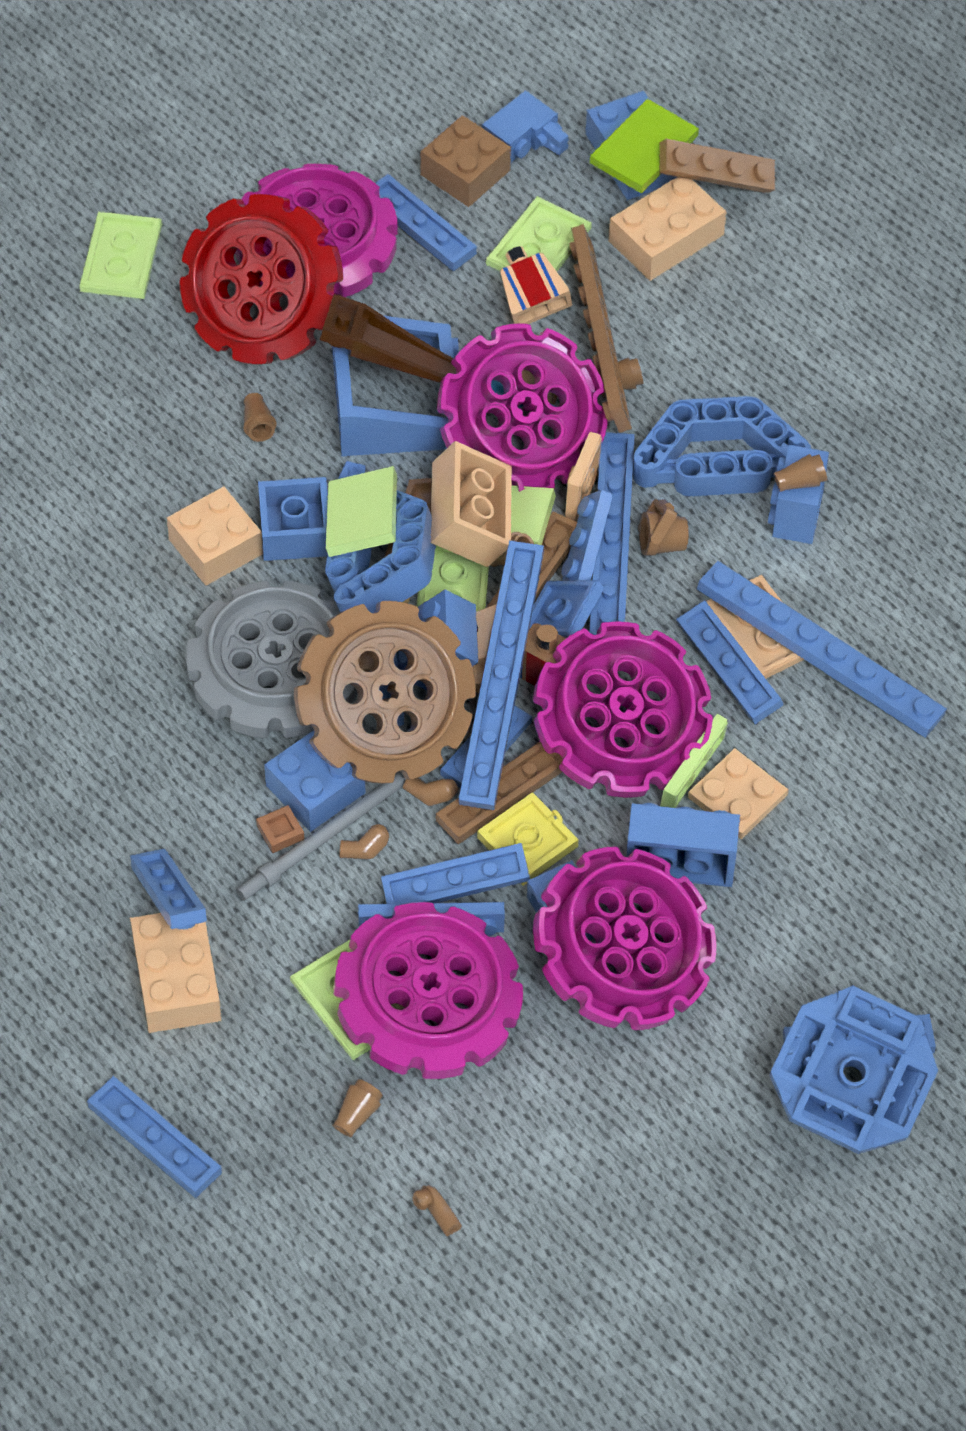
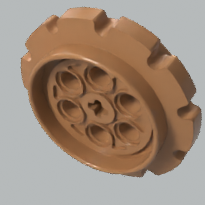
(334, 663)

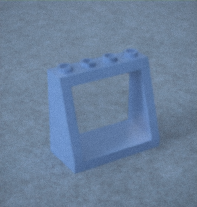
(388, 431)

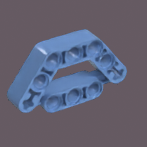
(714, 471)
(396, 575)

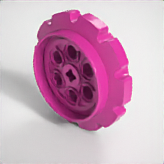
(350, 208)
(555, 369)
(591, 752)
(579, 966)
(402, 1037)

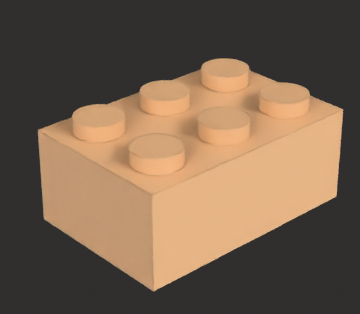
(667, 226)
(471, 504)
(175, 974)

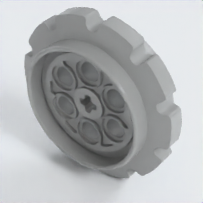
(269, 659)

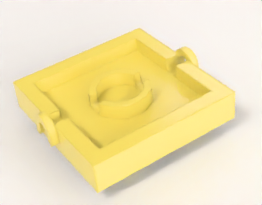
(534, 826)

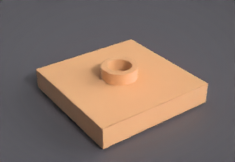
(583, 475)

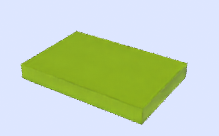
(634, 147)

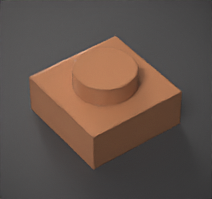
(280, 829)

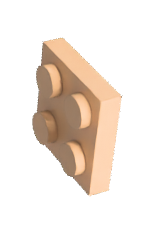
(740, 789)

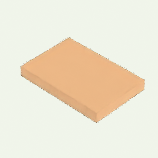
(764, 651)

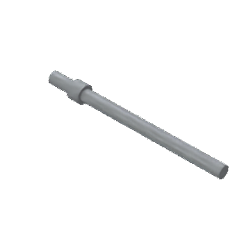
(270, 872)

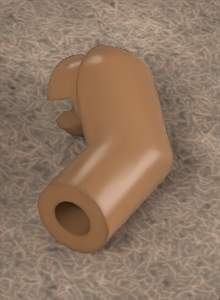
(433, 792)
(368, 846)
(430, 1198)

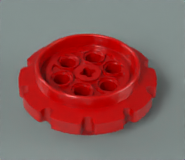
(211, 263)

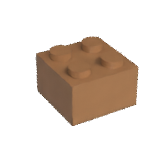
(465, 161)

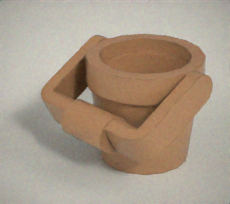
(662, 529)

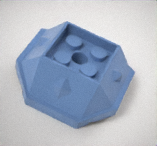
(864, 1034)

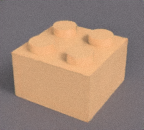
(215, 535)

